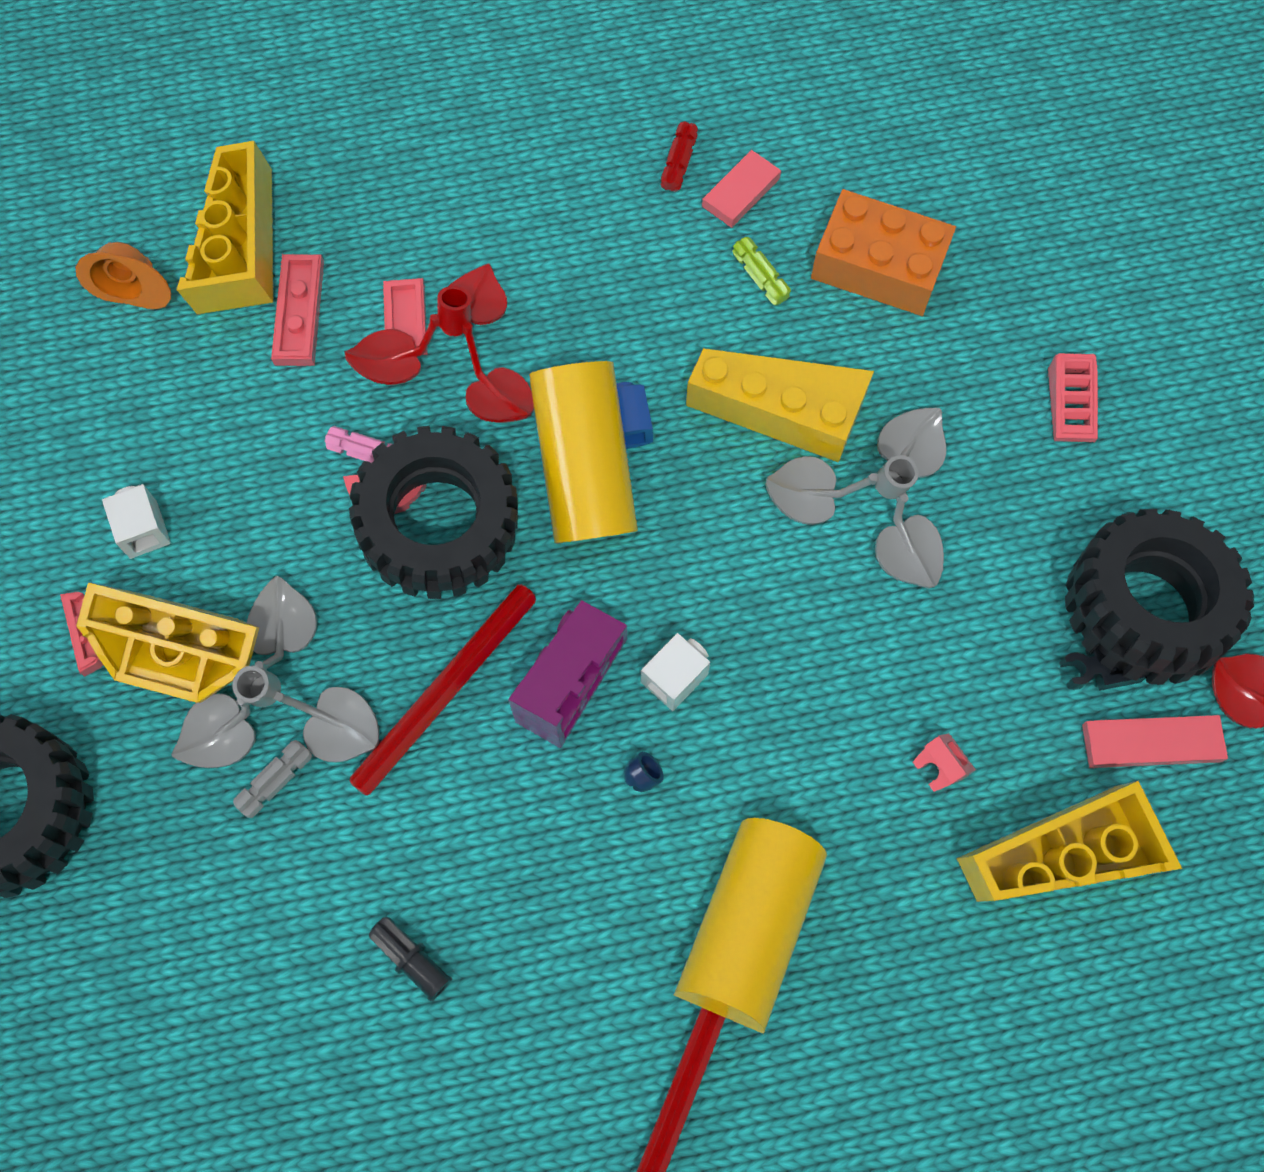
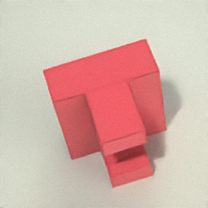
(949, 759)

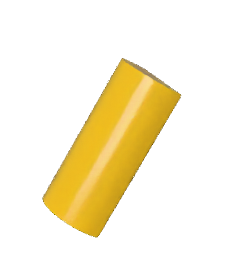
(583, 451)
(753, 922)

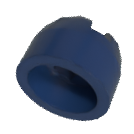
(643, 772)

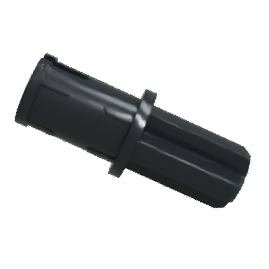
(410, 958)

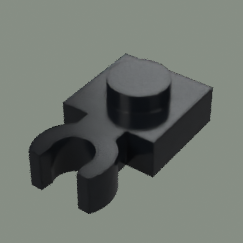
(1091, 668)

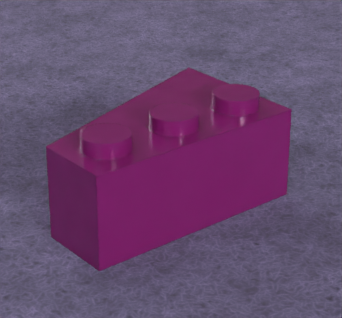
(567, 673)

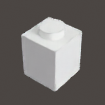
(136, 521)
(676, 670)

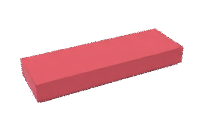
(297, 310)
(1154, 741)

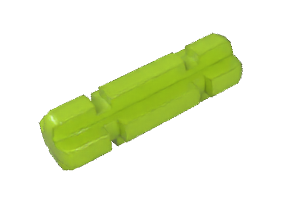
(761, 271)

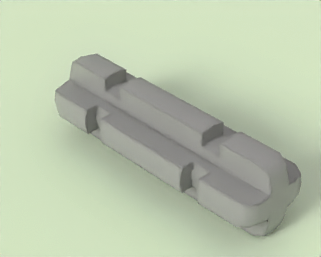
(272, 779)

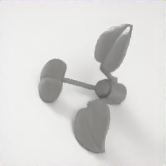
(913, 450)
(216, 728)

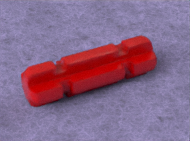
(679, 156)

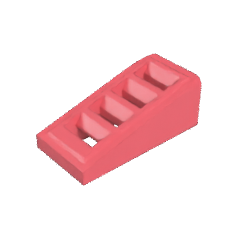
(1078, 372)

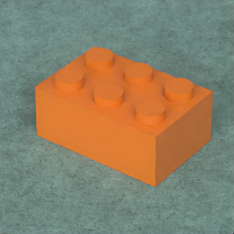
(882, 252)

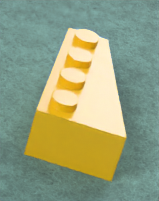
(234, 238)
(781, 398)
(1080, 846)

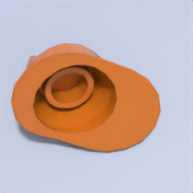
(123, 276)

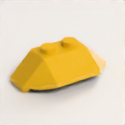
(164, 642)

